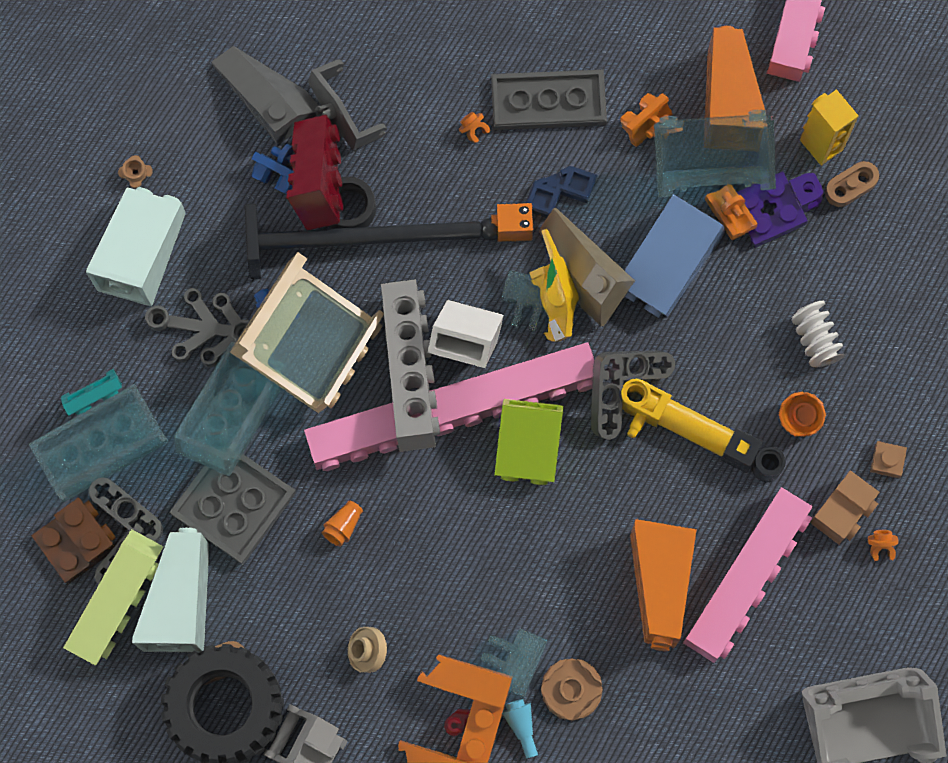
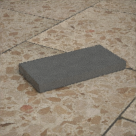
(548, 99)

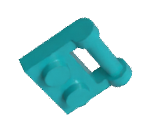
(101, 389)

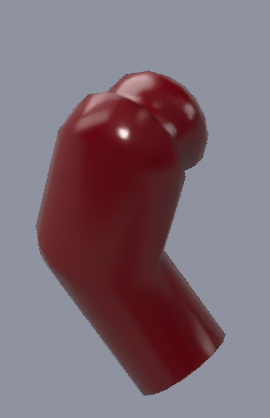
(457, 722)

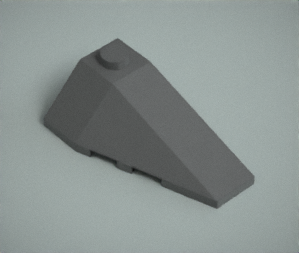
(265, 93)

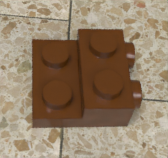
(75, 540)

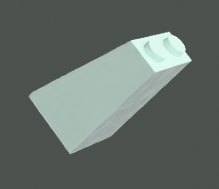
(137, 246)
(177, 597)

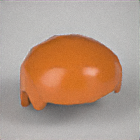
(802, 414)

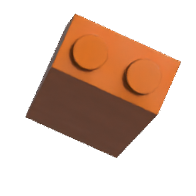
(730, 75)
(662, 576)

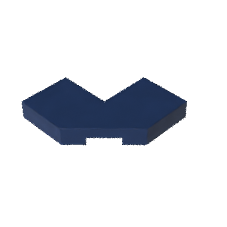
(568, 182)

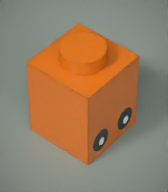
(514, 222)

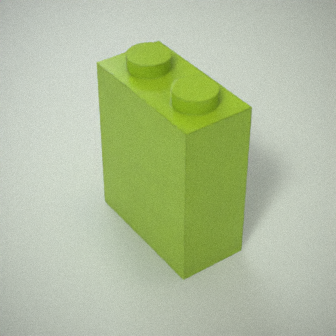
(528, 441)

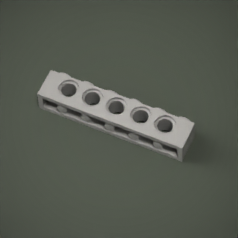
(410, 431)

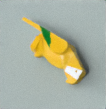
(556, 292)

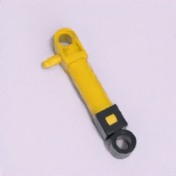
(733, 446)

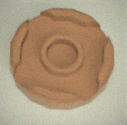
(571, 689)

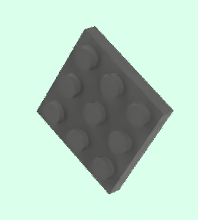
(234, 509)

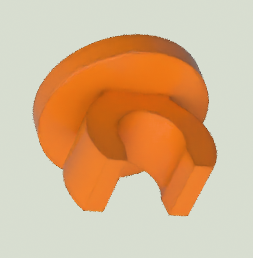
(470, 123)
(882, 540)

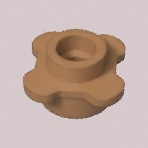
(132, 164)

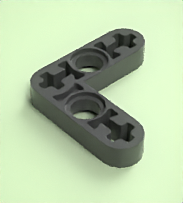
(618, 373)
(103, 503)

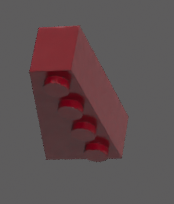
(316, 173)

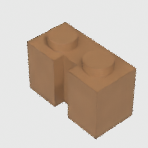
(845, 507)

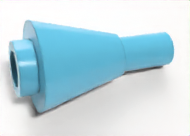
(520, 720)

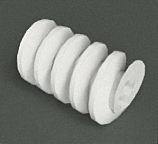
(816, 335)

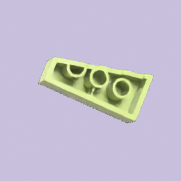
(113, 597)

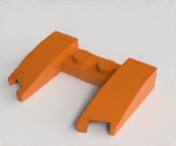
(489, 695)

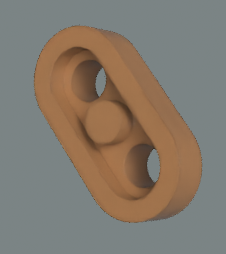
(851, 185)

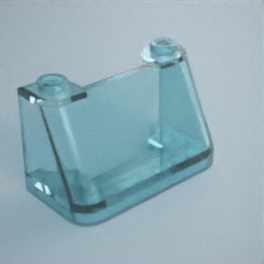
(714, 152)

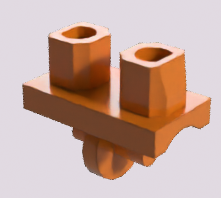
(642, 125)
(731, 211)

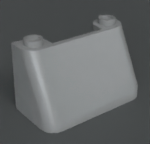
(876, 718)

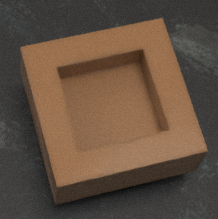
(888, 459)

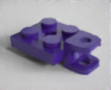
(790, 204)

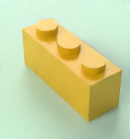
(828, 126)

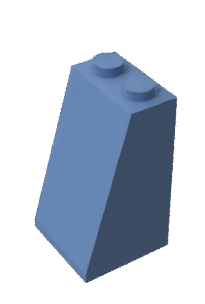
(672, 255)

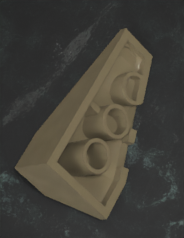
(595, 275)

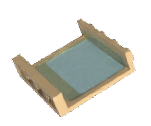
(306, 337)

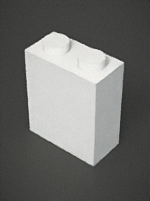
(465, 333)

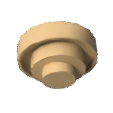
(367, 649)

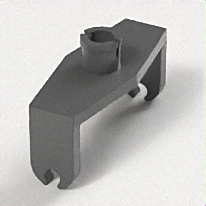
(336, 111)

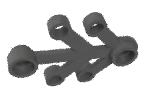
(206, 327)

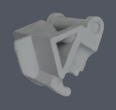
(313, 745)

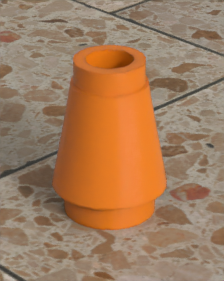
(342, 524)

